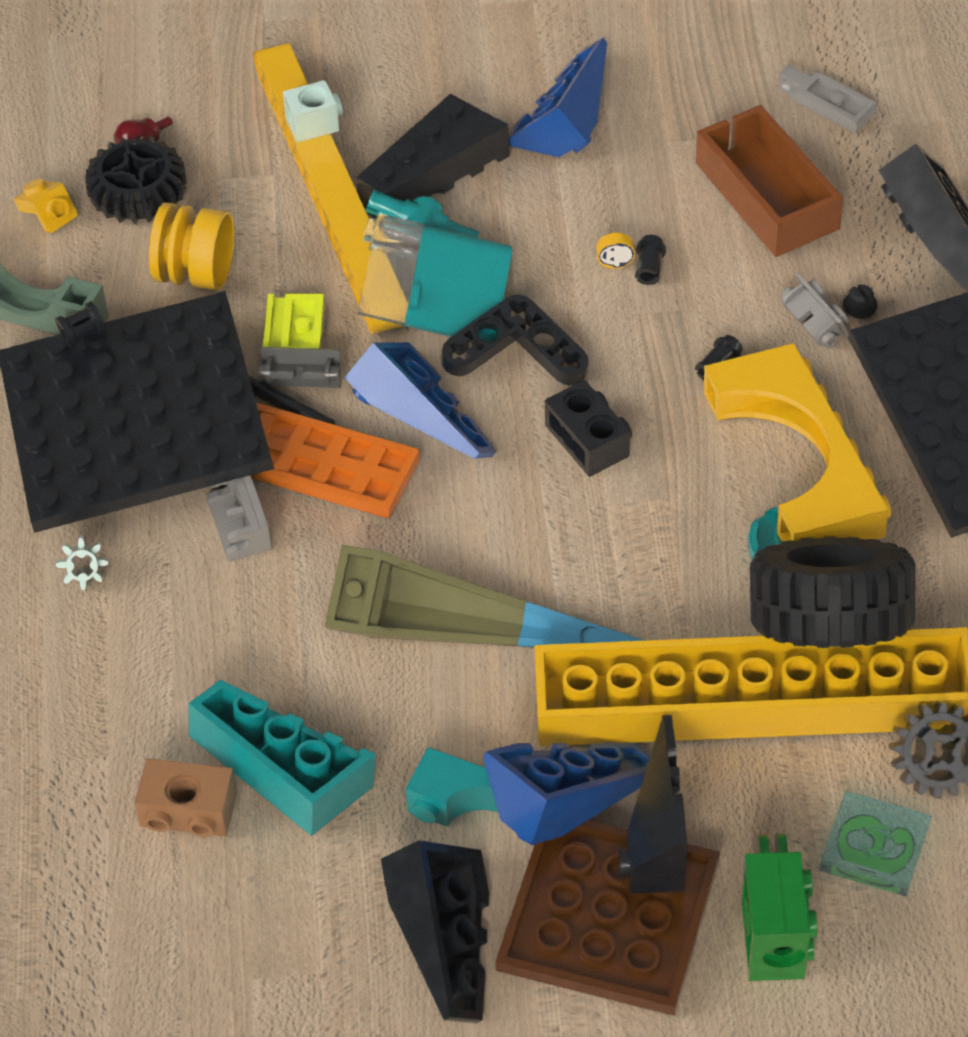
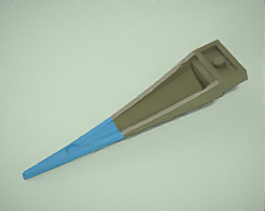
(406, 601)

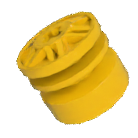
(191, 246)

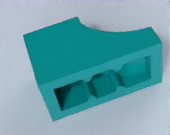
(447, 788)

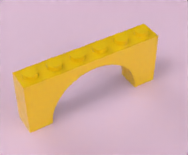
(781, 389)

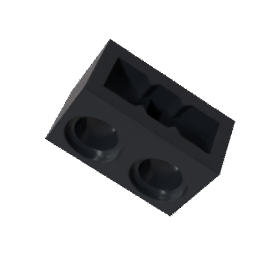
(588, 427)

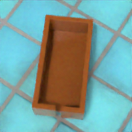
(769, 180)

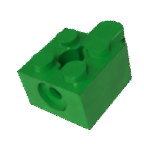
(777, 912)

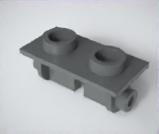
(300, 367)

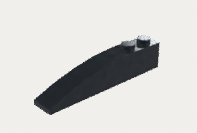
(930, 208)

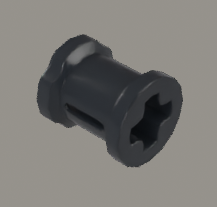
(80, 325)

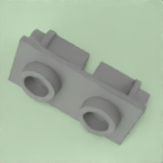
(809, 299)

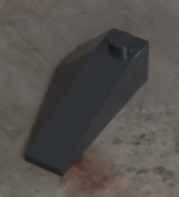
(657, 828)
(439, 906)

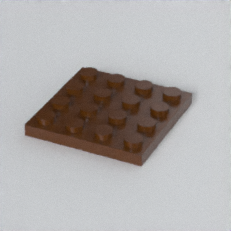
(591, 935)

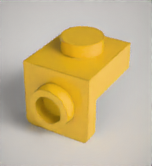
(48, 201)

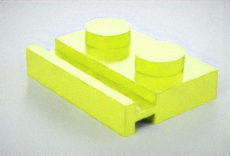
(294, 321)

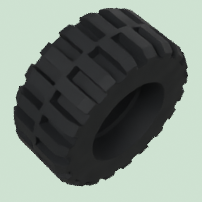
(832, 592)

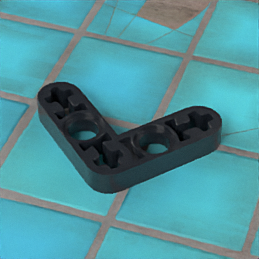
(511, 330)

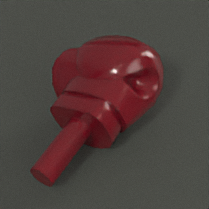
(143, 128)

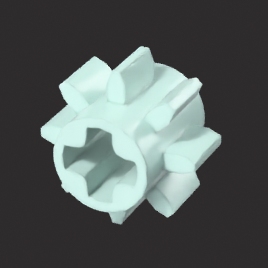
(81, 551)

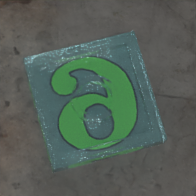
(875, 843)

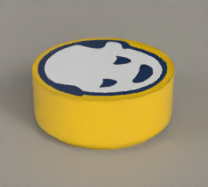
(615, 250)

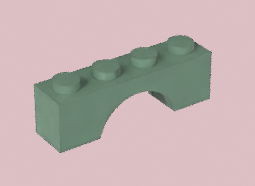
(40, 307)

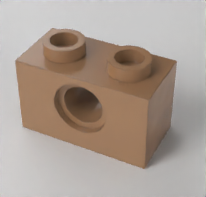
(169, 782)

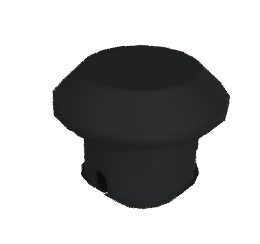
(860, 302)

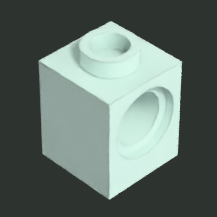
(312, 110)

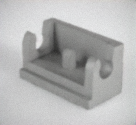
(239, 518)

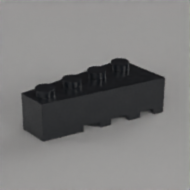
(436, 153)

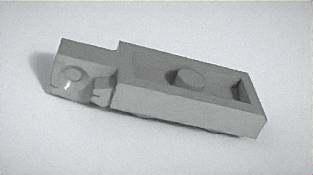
(827, 98)

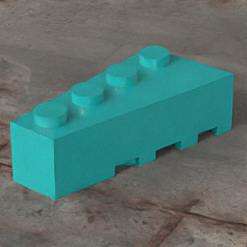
(287, 763)

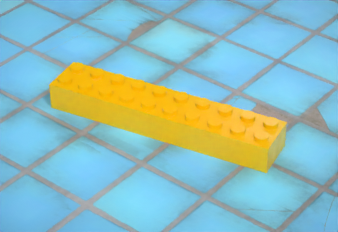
(743, 687)

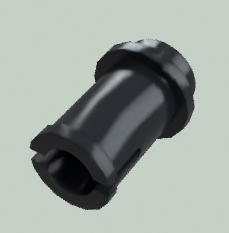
(650, 252)
(724, 349)

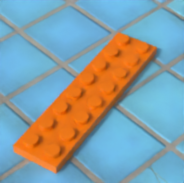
(335, 462)

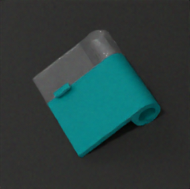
(431, 276)

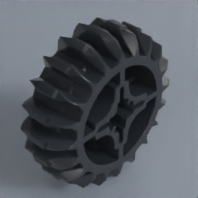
(135, 179)

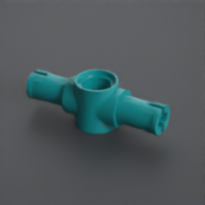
(420, 210)

